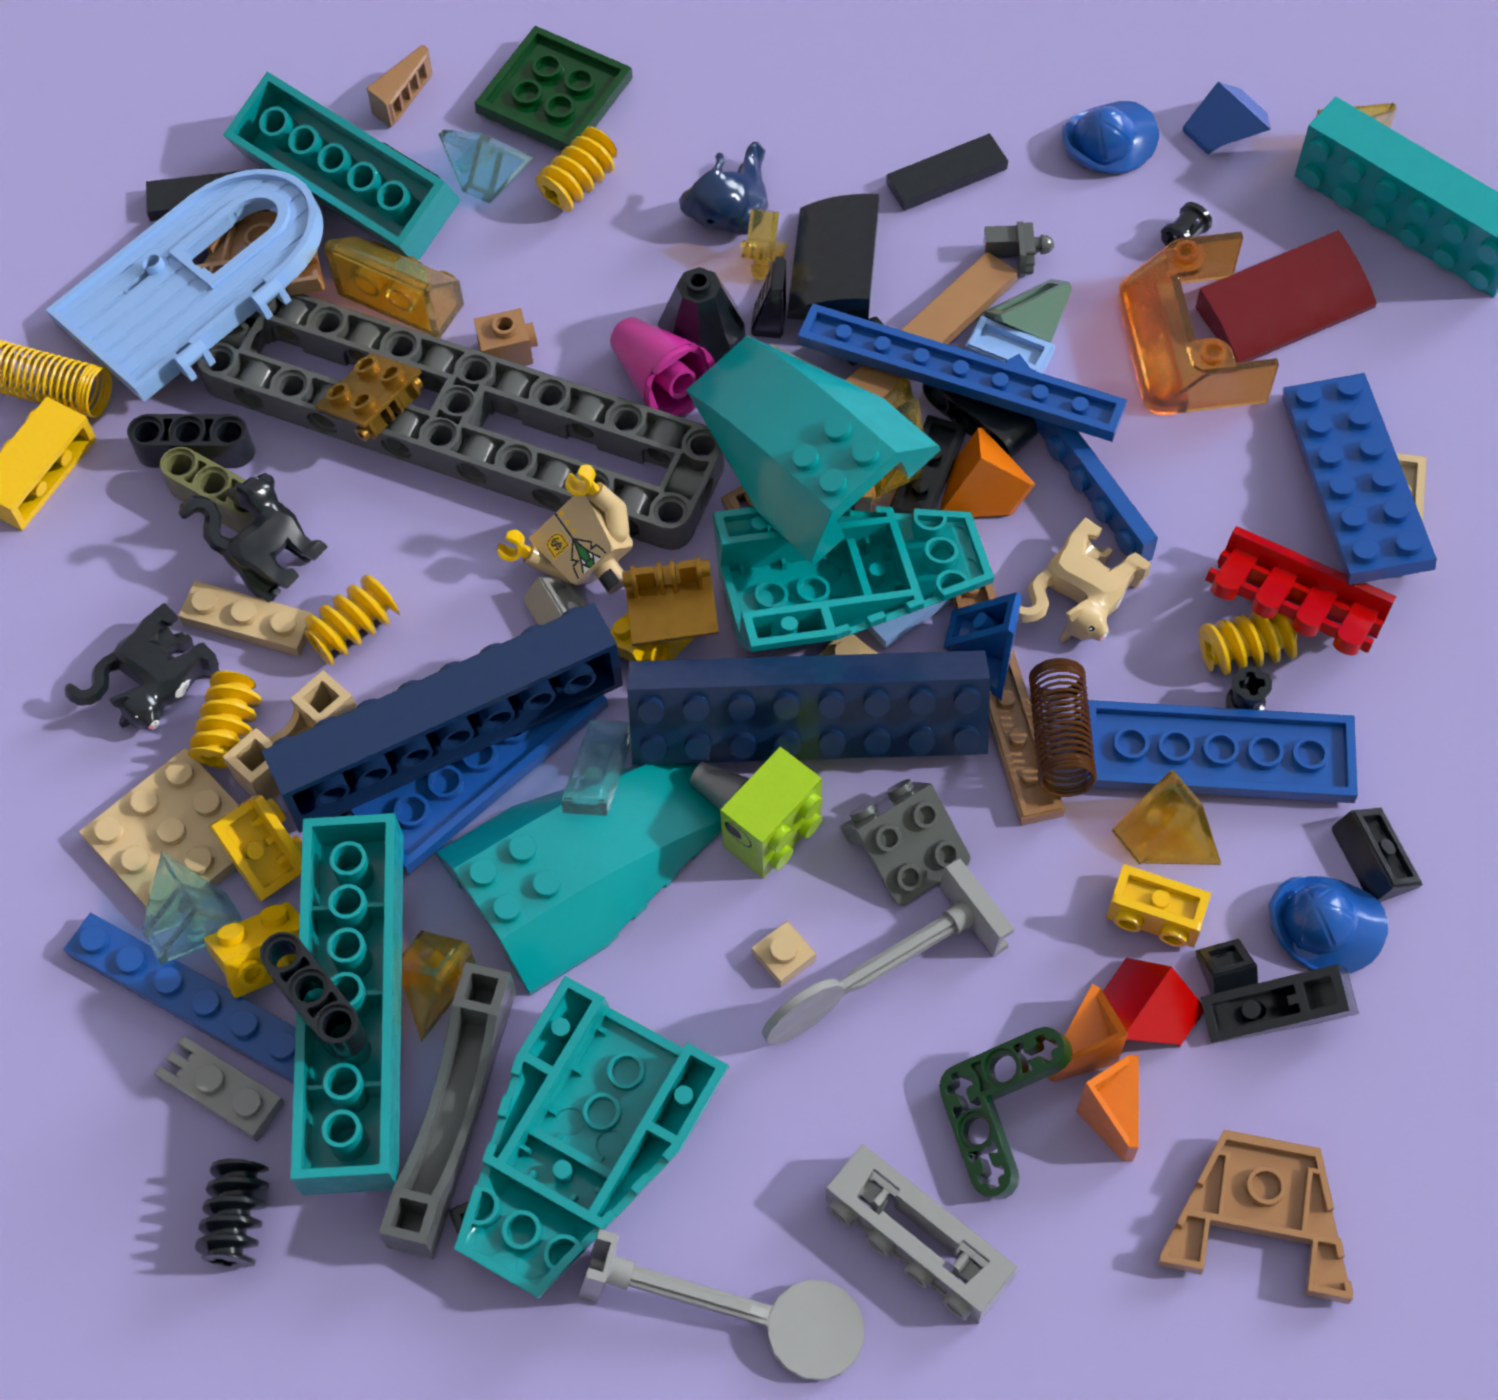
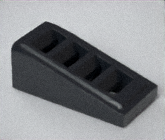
(771, 303)

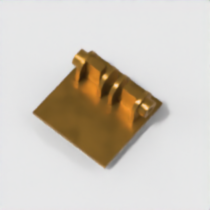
(372, 393)
(670, 601)

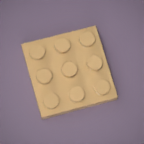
(166, 815)

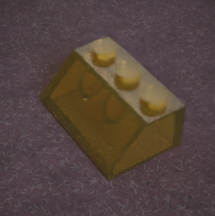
(394, 284)

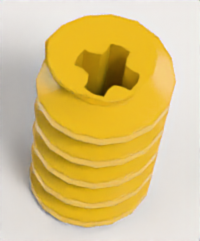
(577, 169)
(349, 618)
(1246, 638)
(223, 717)

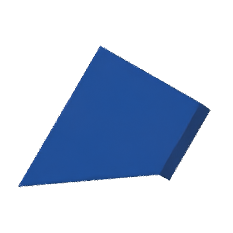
(1225, 117)
(987, 627)

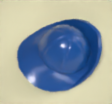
(1111, 137)
(1327, 922)

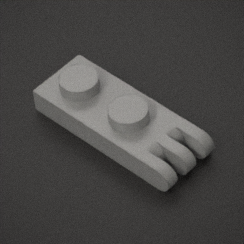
(221, 1089)

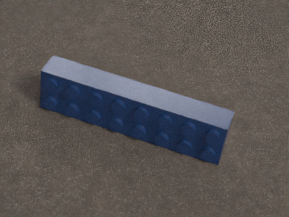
(809, 707)
(445, 716)

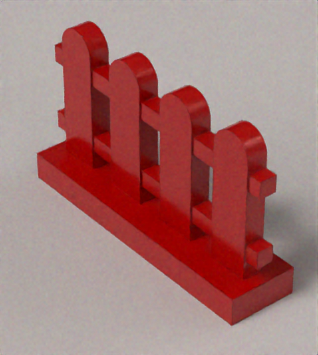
(1307, 582)

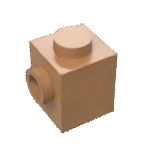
(506, 336)

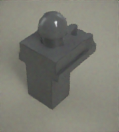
(1018, 242)

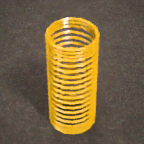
(82, 384)

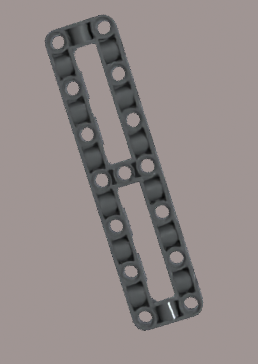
(471, 451)

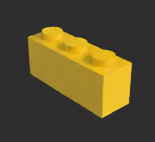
(40, 459)

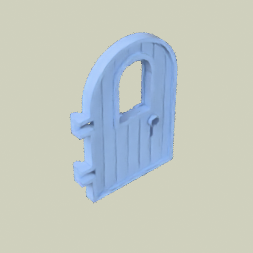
(158, 312)

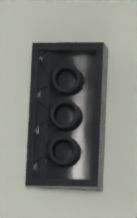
(835, 255)

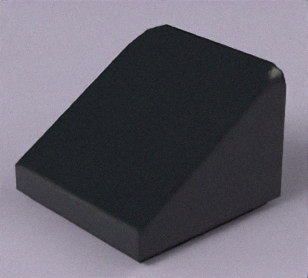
(1227, 966)

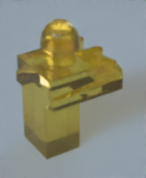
(762, 241)

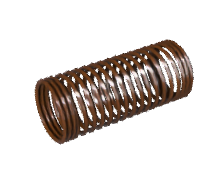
(1062, 761)

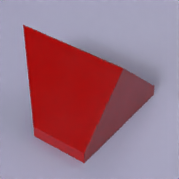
(1153, 1002)

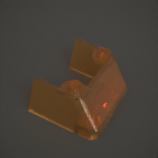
(1169, 363)

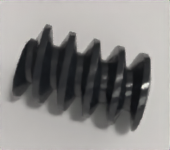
(230, 1212)

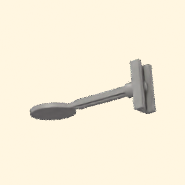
(970, 909)
(810, 1327)

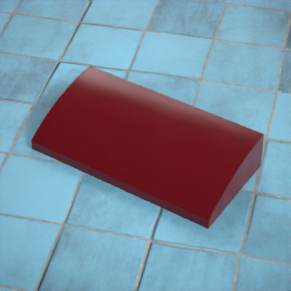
(1286, 298)

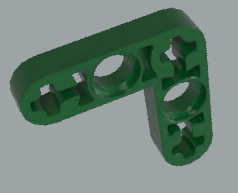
(985, 1090)

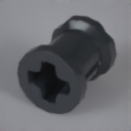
(1186, 225)
(1254, 692)

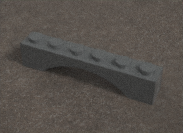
(431, 1173)

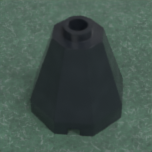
(703, 313)

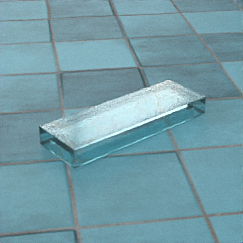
(597, 768)

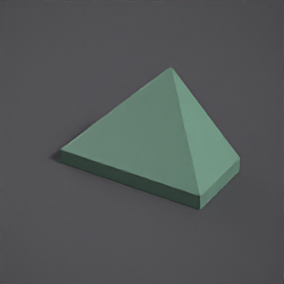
(1034, 310)

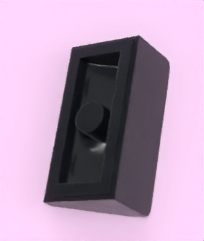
(1375, 853)

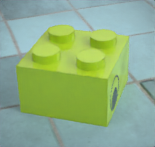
(772, 813)

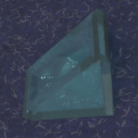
(482, 163)
(183, 911)

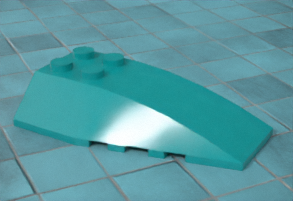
(803, 440)
(872, 576)
(569, 882)
(579, 1135)

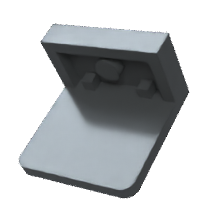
(907, 839)

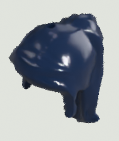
(725, 198)

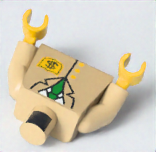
(581, 538)

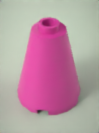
(660, 364)

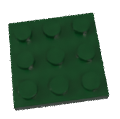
(553, 89)

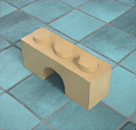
(312, 703)

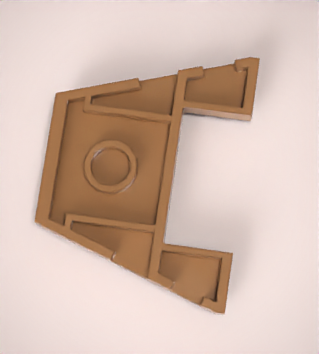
(245, 233)
(1269, 1192)

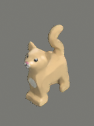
(1082, 576)

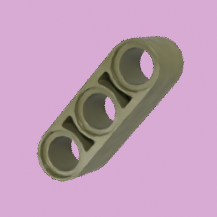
(203, 479)

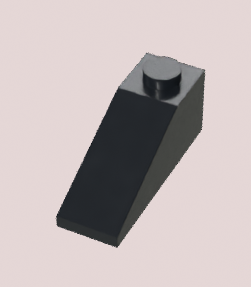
(1280, 1004)

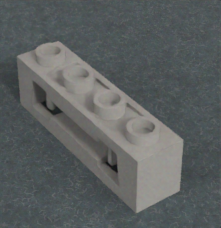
(888, 1237)

